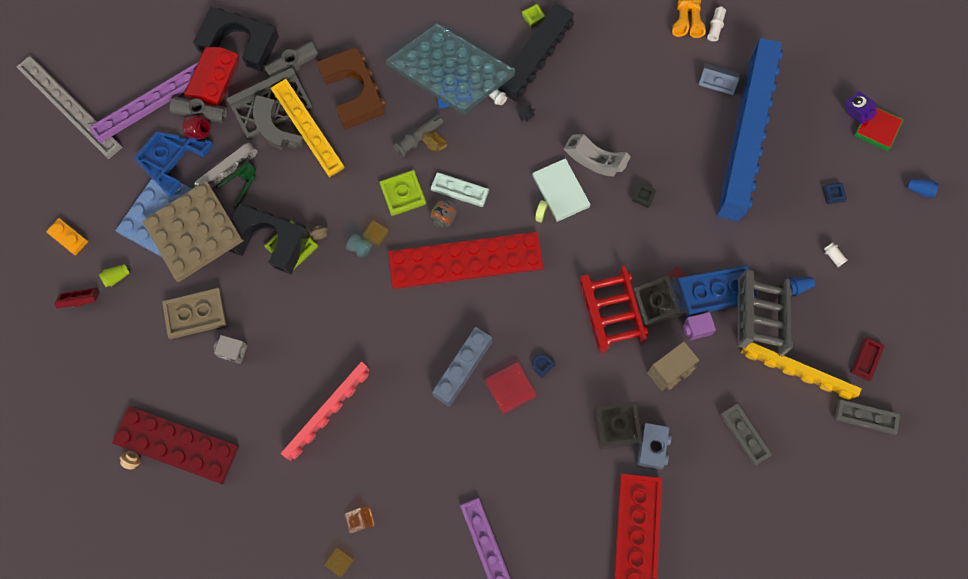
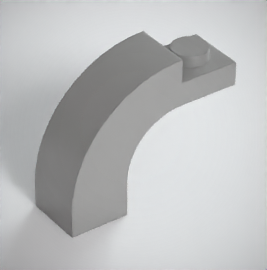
(594, 158)

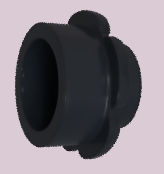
(527, 113)

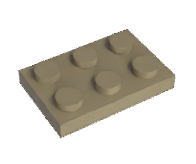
(194, 313)

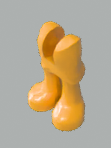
(681, 27)

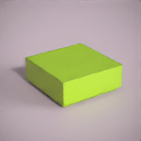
(533, 15)

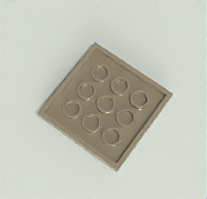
(192, 231)

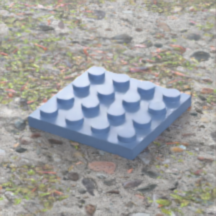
(148, 203)

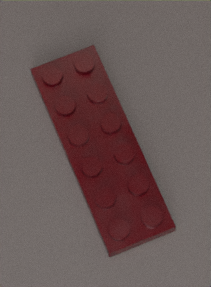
(175, 445)

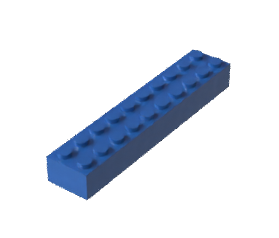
(750, 130)

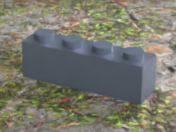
(462, 367)

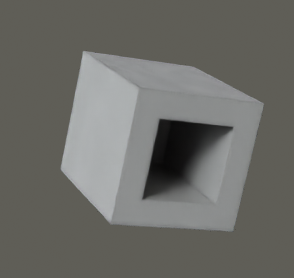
(230, 349)

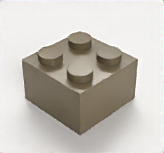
(675, 364)

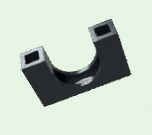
(221, 23)
(291, 236)

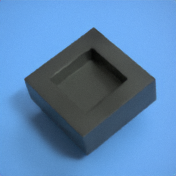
(644, 195)

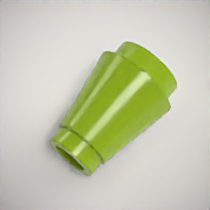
(113, 275)

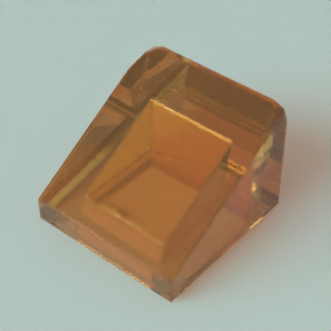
(359, 519)

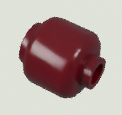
(196, 127)

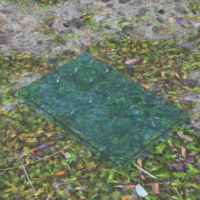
(450, 68)

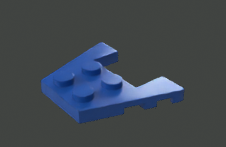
(163, 153)

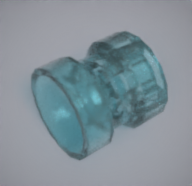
(358, 245)

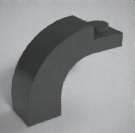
(263, 115)

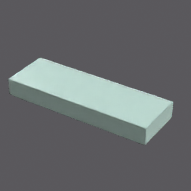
(459, 189)

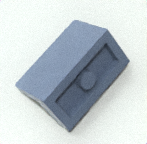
(719, 79)

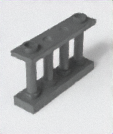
(747, 317)

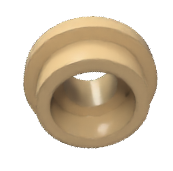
(129, 460)

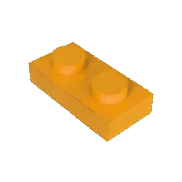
(67, 236)

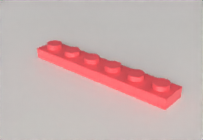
(321, 419)

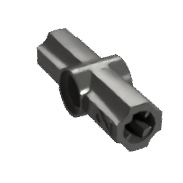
(299, 56)
(189, 107)

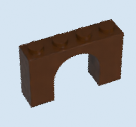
(351, 65)

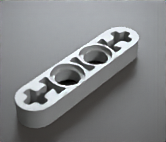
(228, 165)

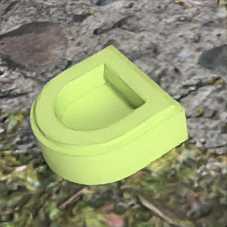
(541, 211)

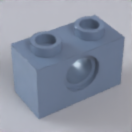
(646, 455)

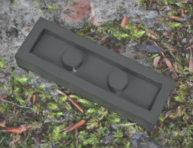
(867, 417)
(745, 434)

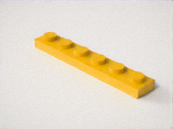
(307, 128)
(801, 370)

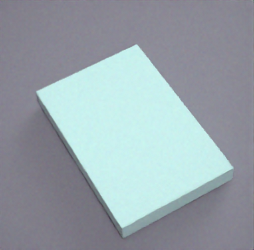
(561, 190)

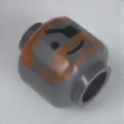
(443, 214)

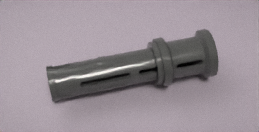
(412, 140)

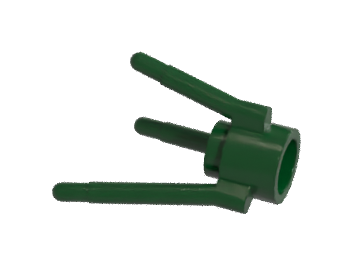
(245, 172)

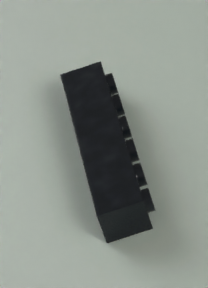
(537, 50)

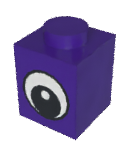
(861, 107)

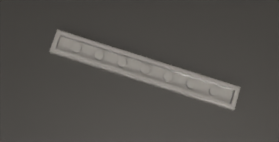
(66, 104)

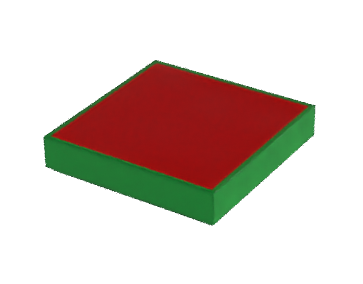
(880, 129)

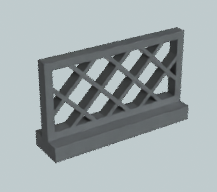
(263, 89)

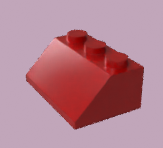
(213, 75)

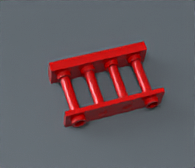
(598, 322)

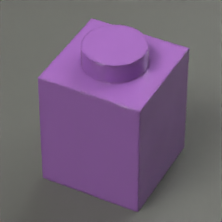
(699, 326)

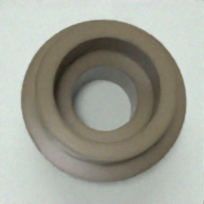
(319, 232)

